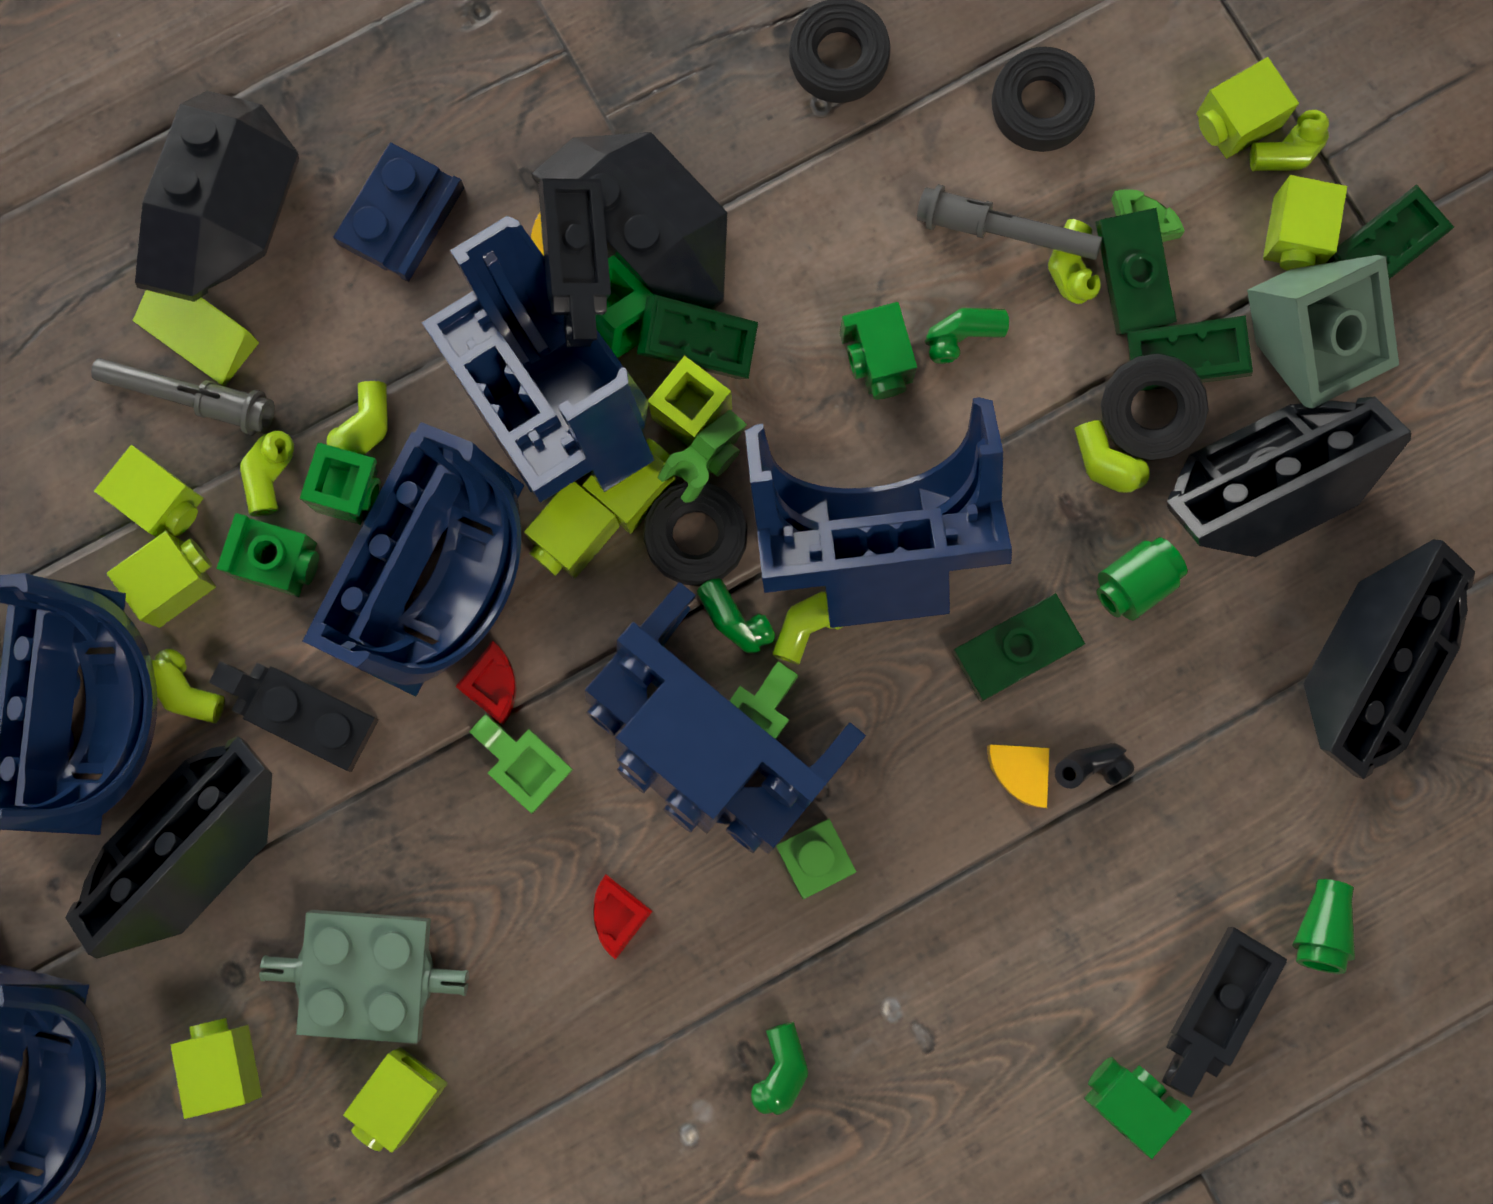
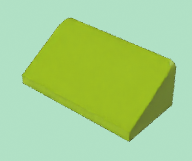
(197, 333)

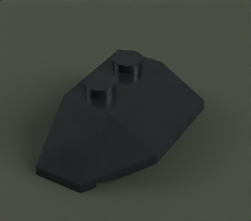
(212, 196)
(653, 213)
(1285, 474)
(1388, 657)
(176, 851)

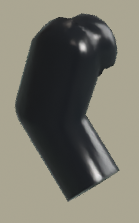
(1086, 762)

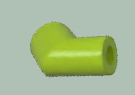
(1297, 148)
(1070, 272)
(368, 425)
(799, 623)
(176, 692)

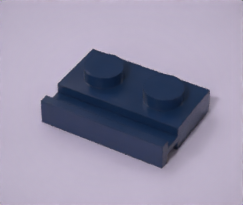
(399, 212)

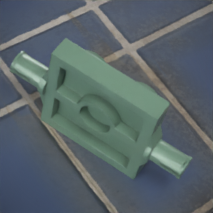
(364, 976)

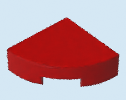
(491, 683)
(617, 915)

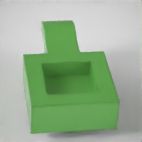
(710, 452)
(763, 705)
(525, 767)

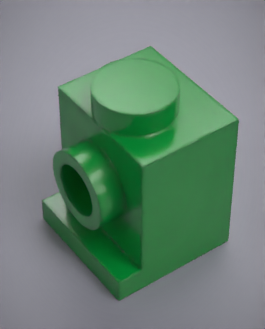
(625, 309)
(879, 350)
(341, 483)
(246, 549)
(1135, 1105)

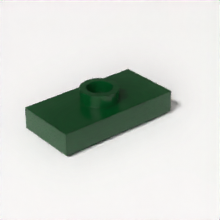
(1398, 232)
(1136, 271)
(705, 336)
(1212, 347)
(1018, 647)

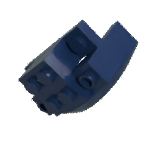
(543, 402)
(887, 545)
(699, 744)

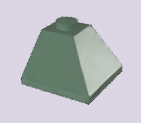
(1326, 326)

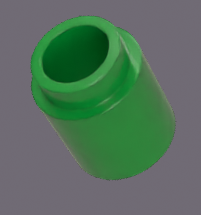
(1141, 578)

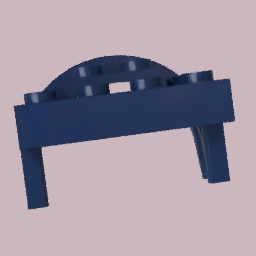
(425, 493)
(43, 646)
(63, 1086)

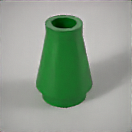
(1327, 929)

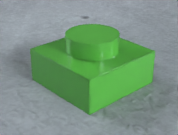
(816, 858)

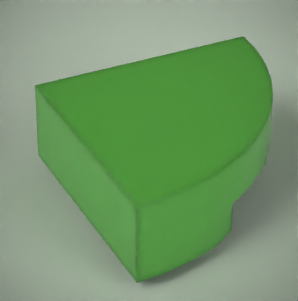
(1133, 201)

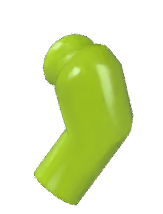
(1107, 465)
(261, 468)

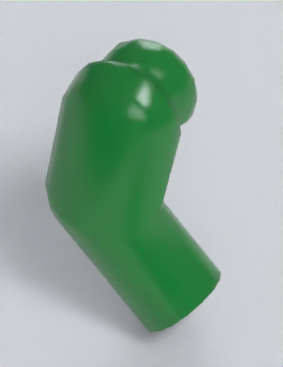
(961, 324)
(729, 621)
(787, 1075)

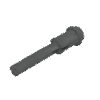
(978, 217)
(247, 410)

